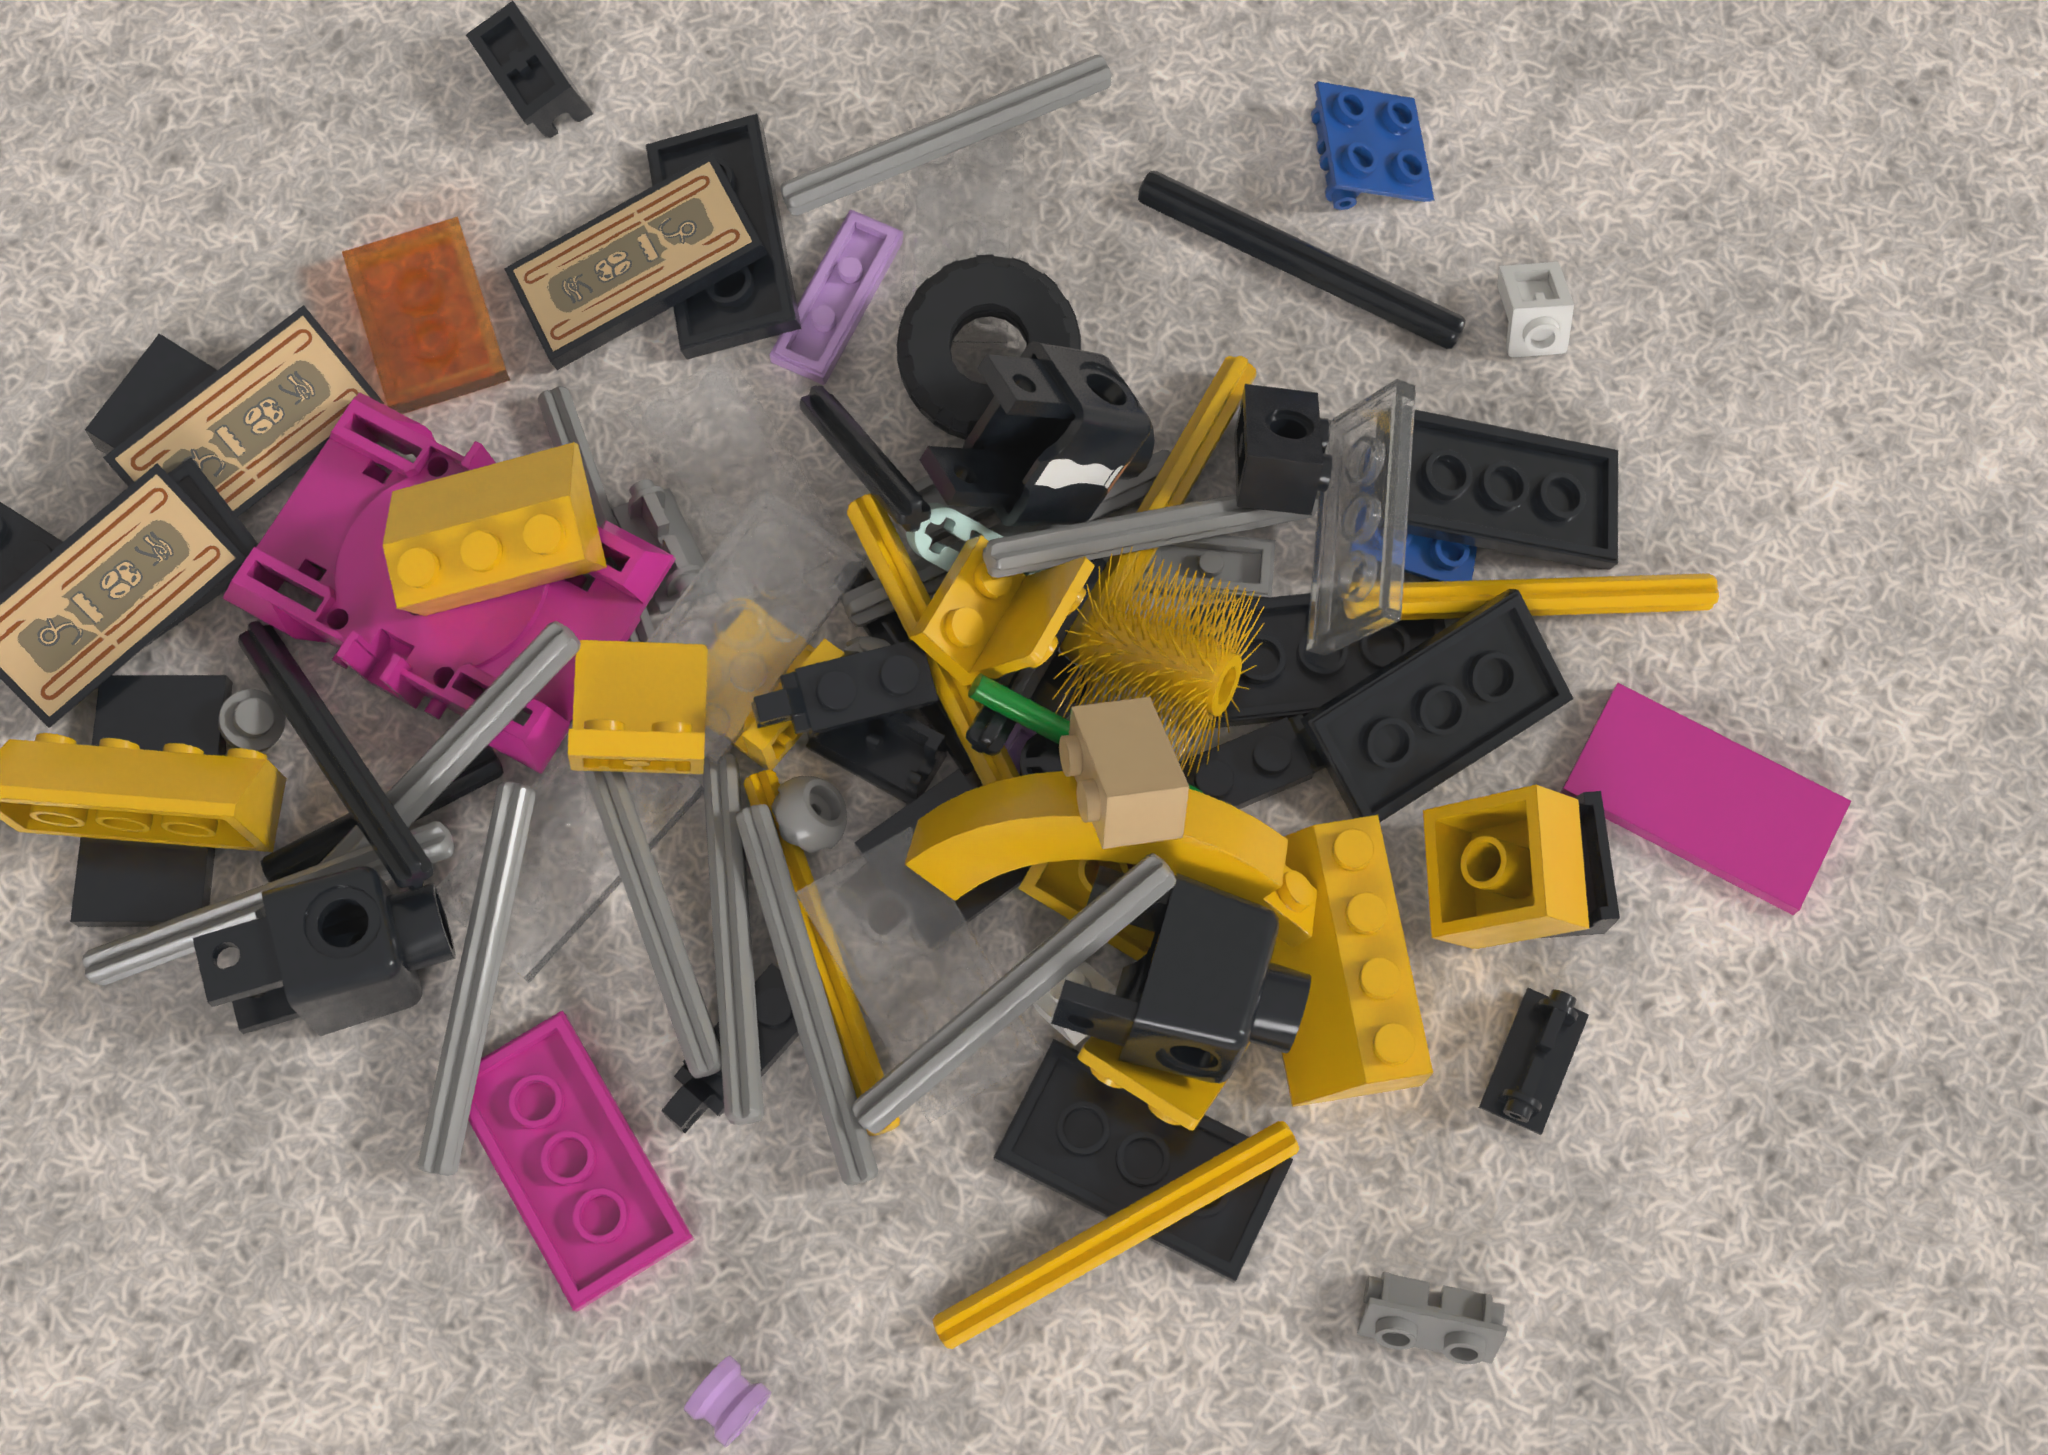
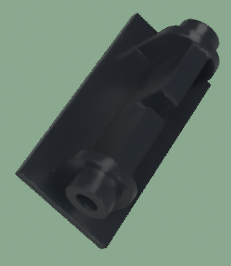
(1534, 1059)

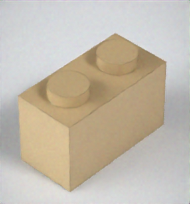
(1125, 772)

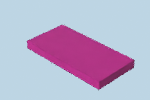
(1708, 798)
(572, 1163)

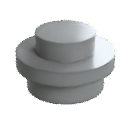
(251, 720)

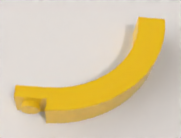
(1039, 822)

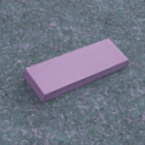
(838, 296)

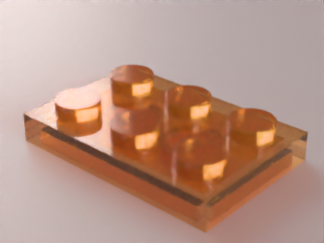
(425, 316)

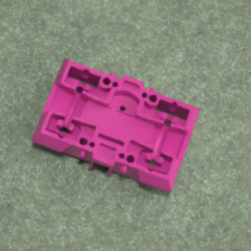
(448, 656)

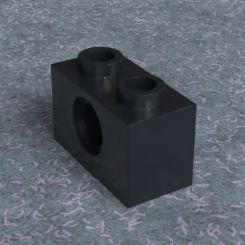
(1280, 450)

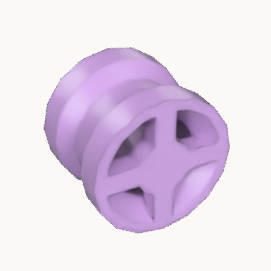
(727, 1401)

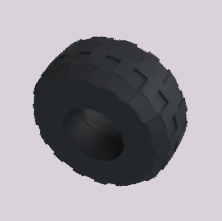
(956, 297)

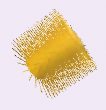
(1161, 658)

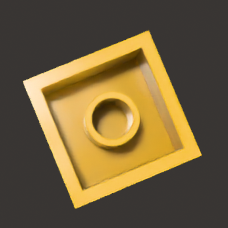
(1505, 868)

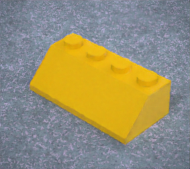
(141, 793)
(1362, 1004)

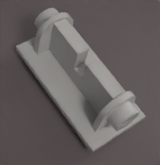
(658, 520)
(1463, 1327)

